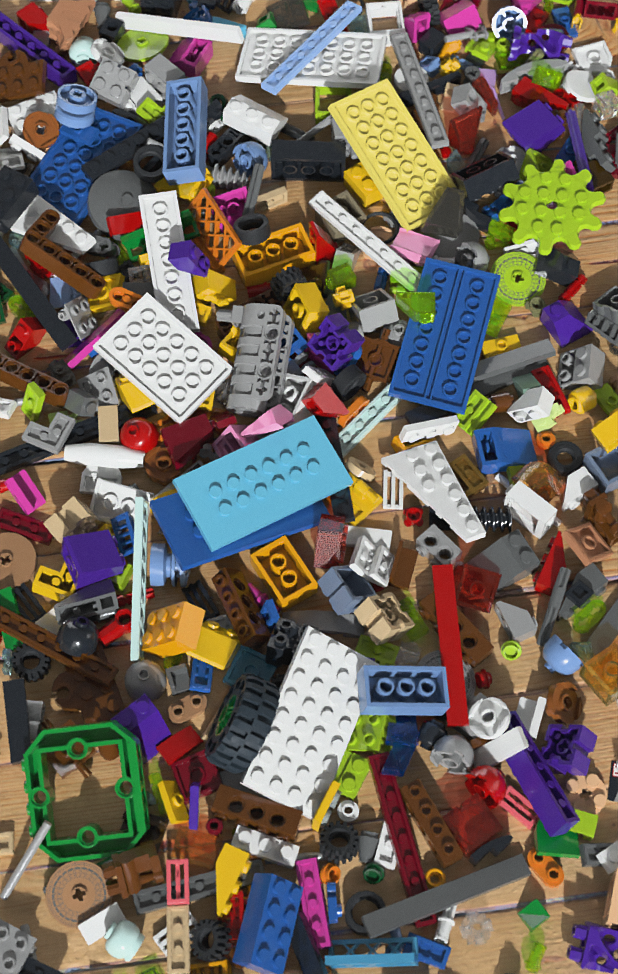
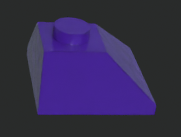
(564, 322)

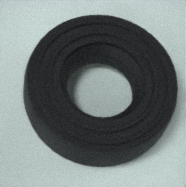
(567, 447)

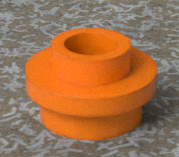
(545, 445)
(330, 873)

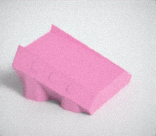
(414, 246)
(269, 421)

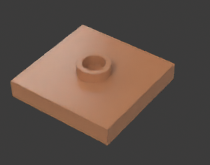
(587, 544)

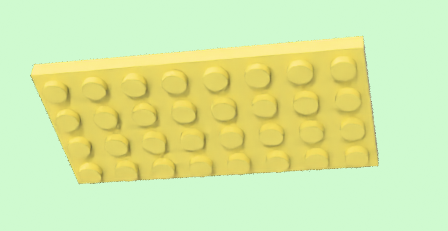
(393, 152)

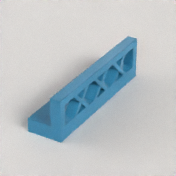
(393, 959)

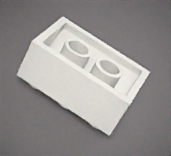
(253, 119)

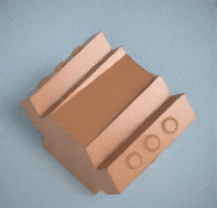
(67, 22)

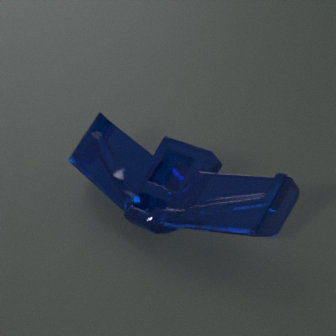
(404, 739)

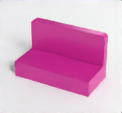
(25, 492)

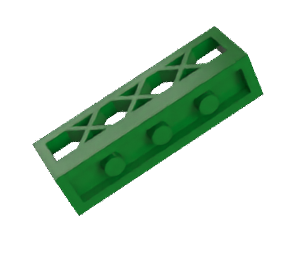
(137, 238)

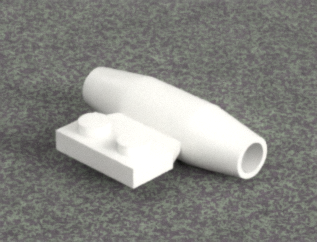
(102, 462)

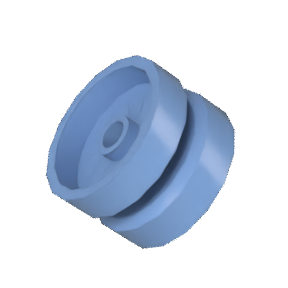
(75, 106)

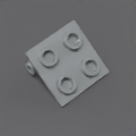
(80, 316)
(101, 386)
(14, 948)

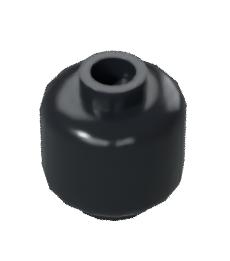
(431, 732)

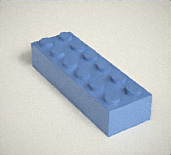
(185, 131)

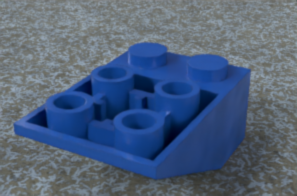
(502, 447)

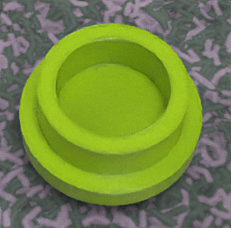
(511, 650)

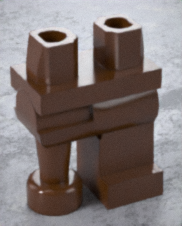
(599, 514)
(128, 867)

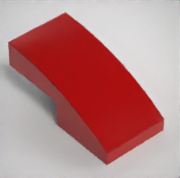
(179, 744)

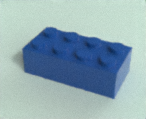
(268, 924)

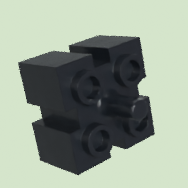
(284, 642)

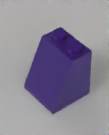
(534, 126)
(92, 557)
(145, 723)

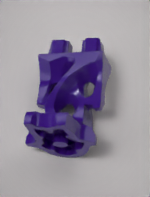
(550, 47)
(594, 946)

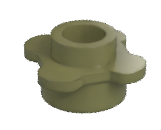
(536, 300)

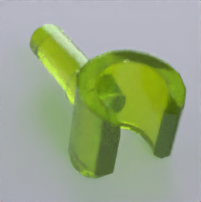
(491, 244)

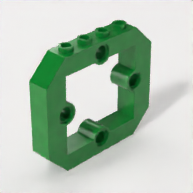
(37, 779)

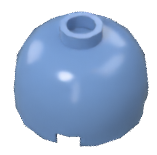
(505, 21)
(247, 155)
(560, 657)

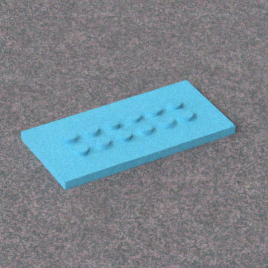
(262, 483)

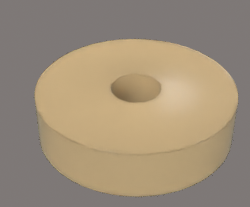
(360, 469)

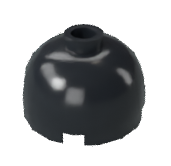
(78, 636)

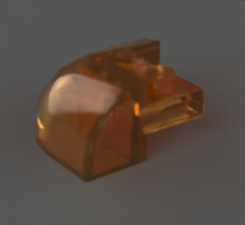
(541, 479)

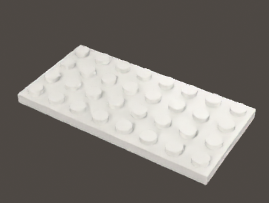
(346, 62)
(310, 725)

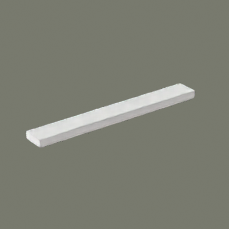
(181, 27)
(366, 241)

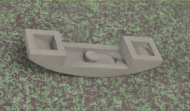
(511, 79)
(328, 622)

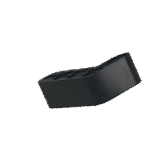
(222, 149)

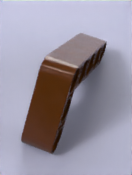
(56, 260)
(19, 375)

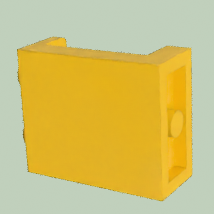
(187, 190)

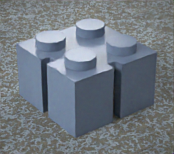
(603, 469)
(345, 589)

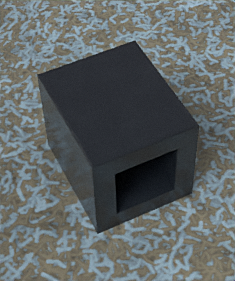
(431, 42)

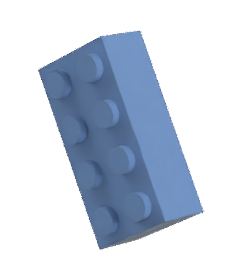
(403, 690)

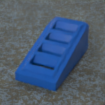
(122, 543)

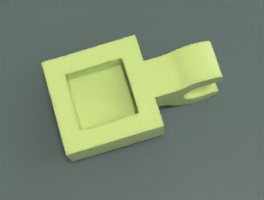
(546, 423)

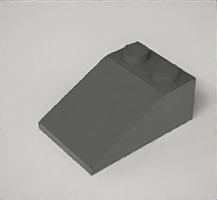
(509, 557)

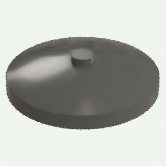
(115, 195)

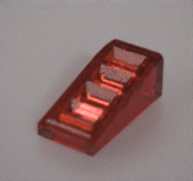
(485, 92)

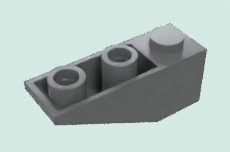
(594, 580)

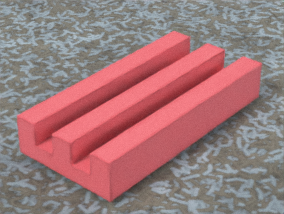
(514, 813)
(178, 901)

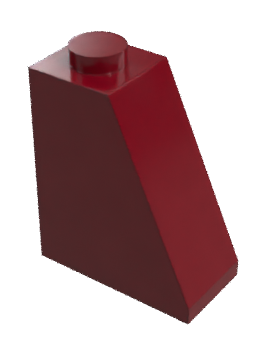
(186, 439)

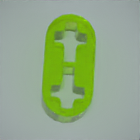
(16, 311)
(586, 613)

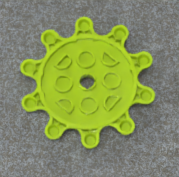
(556, 224)

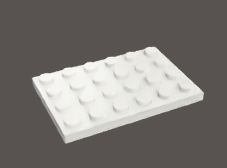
(163, 358)

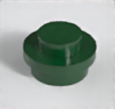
(373, 873)

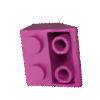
(192, 56)

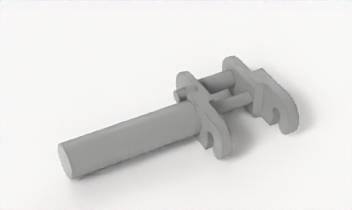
(469, 33)

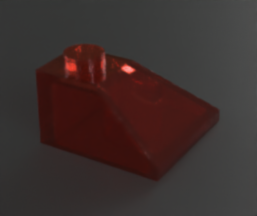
(465, 130)
(475, 586)

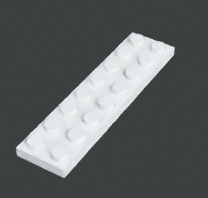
(161, 228)

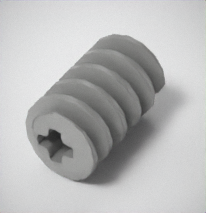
(228, 178)

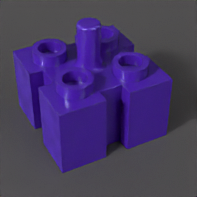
(335, 342)
(568, 749)

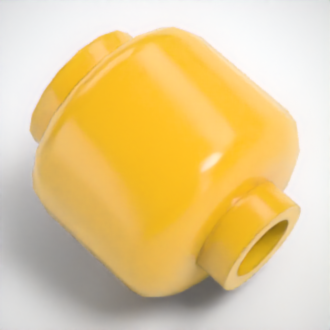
(582, 399)

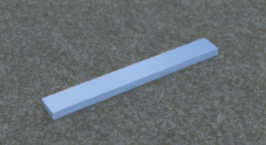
(311, 47)

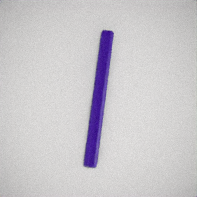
(577, 143)

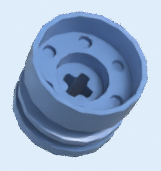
(165, 565)

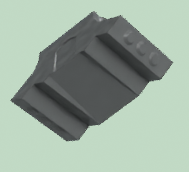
(605, 315)

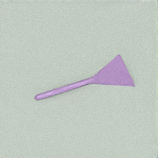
(490, 77)

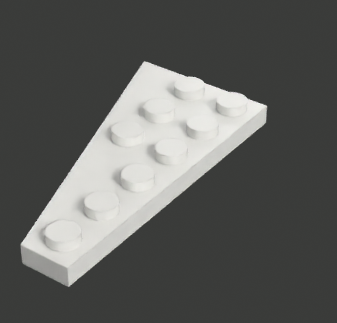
(66, 232)
(436, 485)

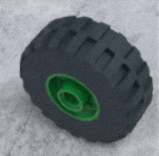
(242, 723)

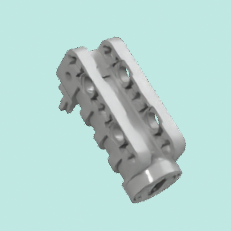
(258, 357)

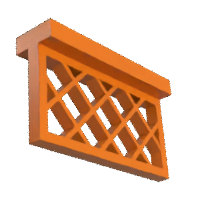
(202, 241)

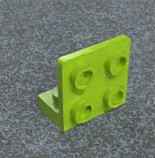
(371, 734)

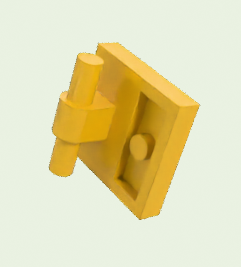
(363, 499)

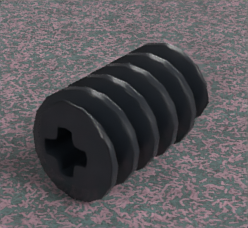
(494, 519)

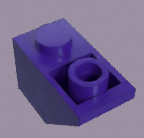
(188, 258)

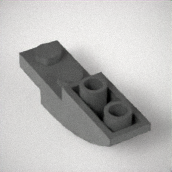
(594, 140)

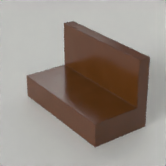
(403, 567)

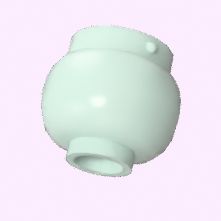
(80, 51)
(123, 940)

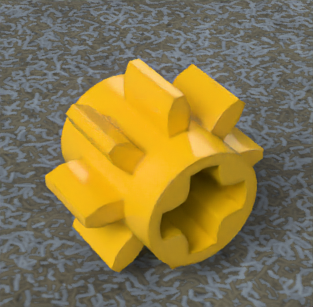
(449, 66)
(343, 297)

